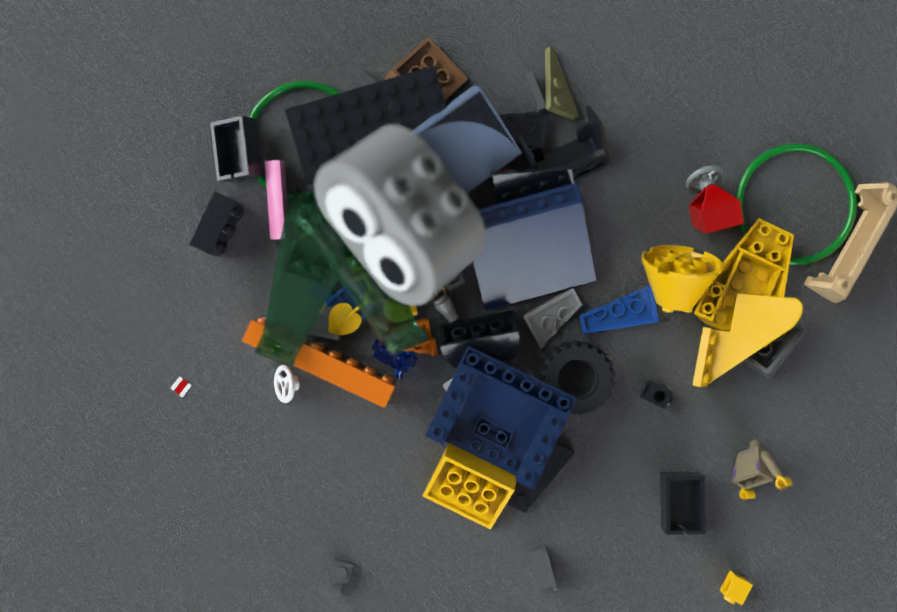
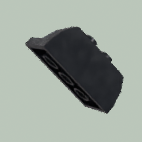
(490, 334)

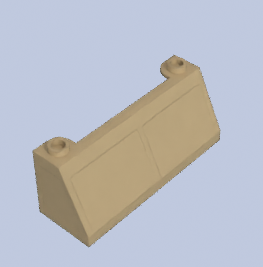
(878, 204)

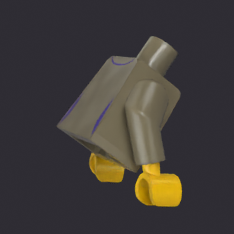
(756, 468)

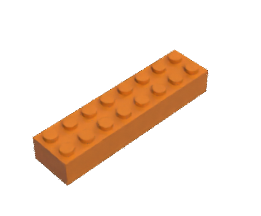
(334, 368)

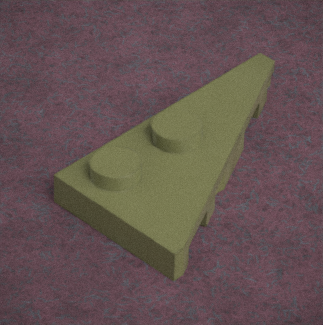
(557, 91)

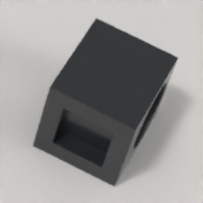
(649, 391)

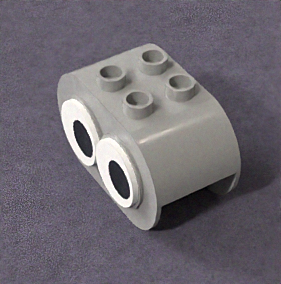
(400, 213)

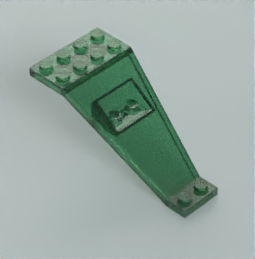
(298, 289)
(387, 316)

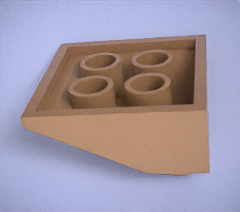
(428, 55)

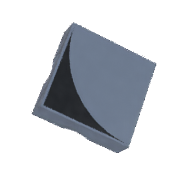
(469, 139)

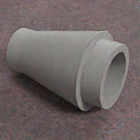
(445, 307)

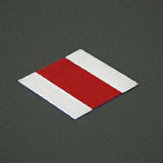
(181, 386)

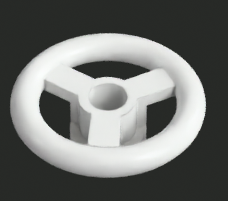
(288, 383)

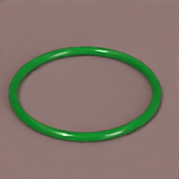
(280, 90)
(841, 170)

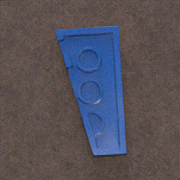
(625, 312)

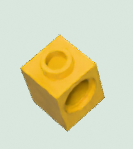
(735, 588)

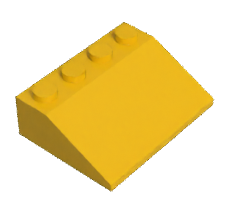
(470, 486)

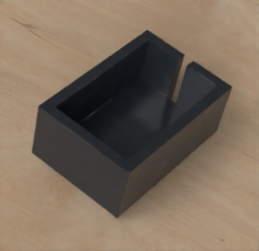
(236, 149)
(217, 225)
(682, 503)

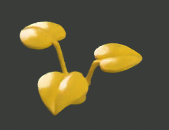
(345, 321)

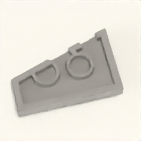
(551, 315)

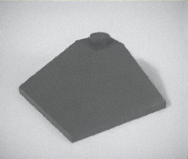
(770, 358)

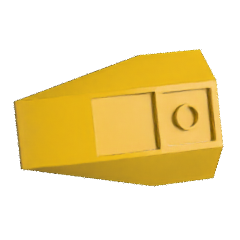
(752, 268)

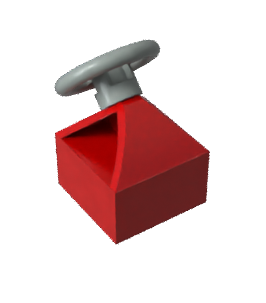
(712, 207)

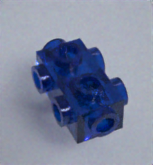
(400, 361)

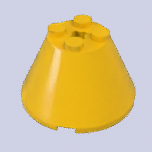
(679, 275)

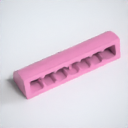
(276, 196)

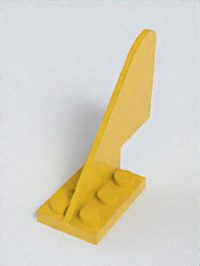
(754, 325)

